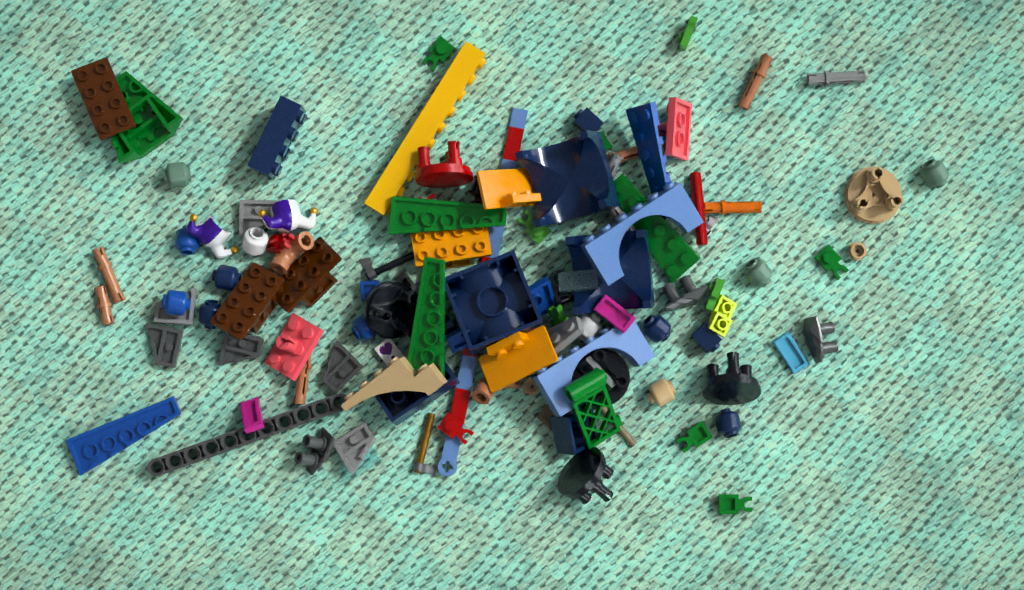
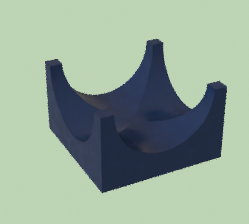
(571, 179)
(631, 290)
(492, 301)

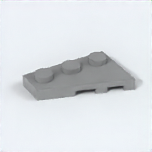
(565, 333)

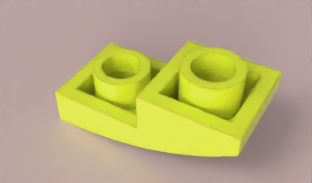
(721, 314)

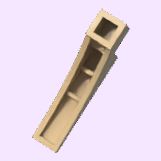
(398, 377)

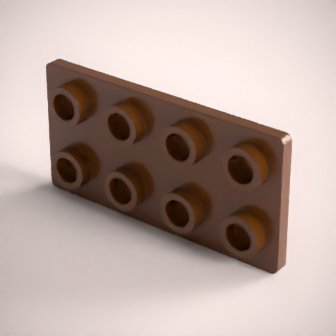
(103, 98)
(308, 276)
(249, 302)

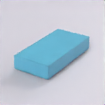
(790, 353)

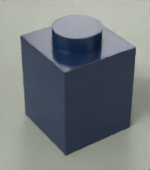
(587, 120)
(706, 338)

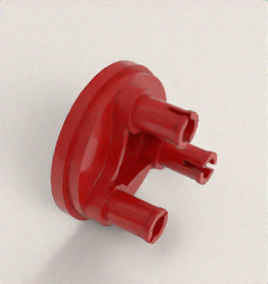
(442, 175)

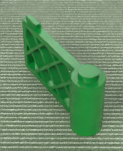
(585, 390)

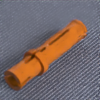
(733, 207)

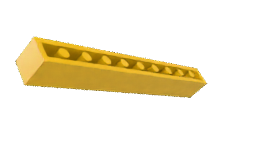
(426, 127)

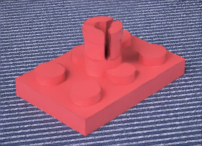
(677, 129)
(294, 346)

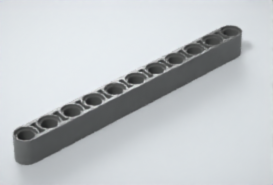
(240, 440)

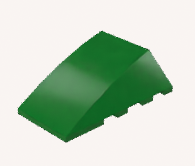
(153, 121)

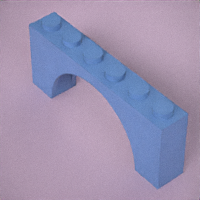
(603, 248)
(559, 374)

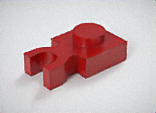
(279, 241)
(453, 426)

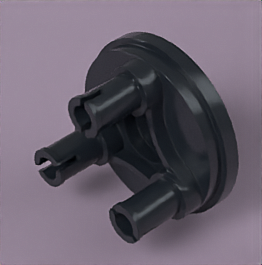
(391, 310)
(614, 367)
(733, 387)
(584, 475)

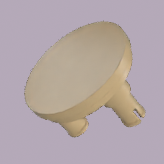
(873, 195)

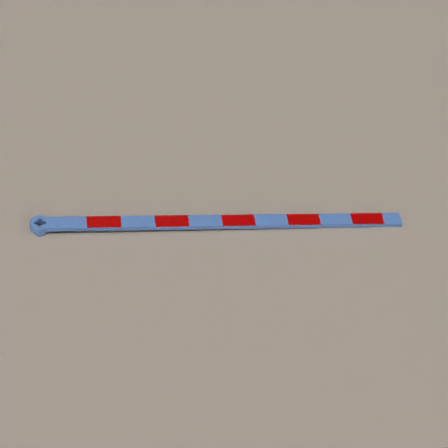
(468, 362)

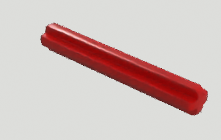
(698, 201)

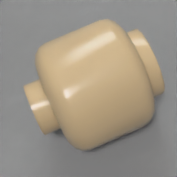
(661, 392)

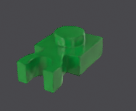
(439, 51)
(829, 260)
(696, 435)
(731, 503)

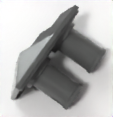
(692, 296)
(813, 333)
(320, 449)

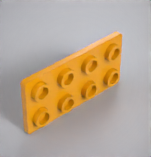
(507, 188)
(453, 246)
(517, 357)

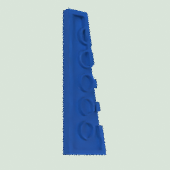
(644, 127)
(543, 297)
(111, 438)

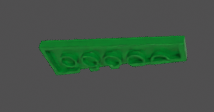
(430, 215)
(665, 242)
(428, 329)

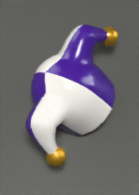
(287, 217)
(211, 236)

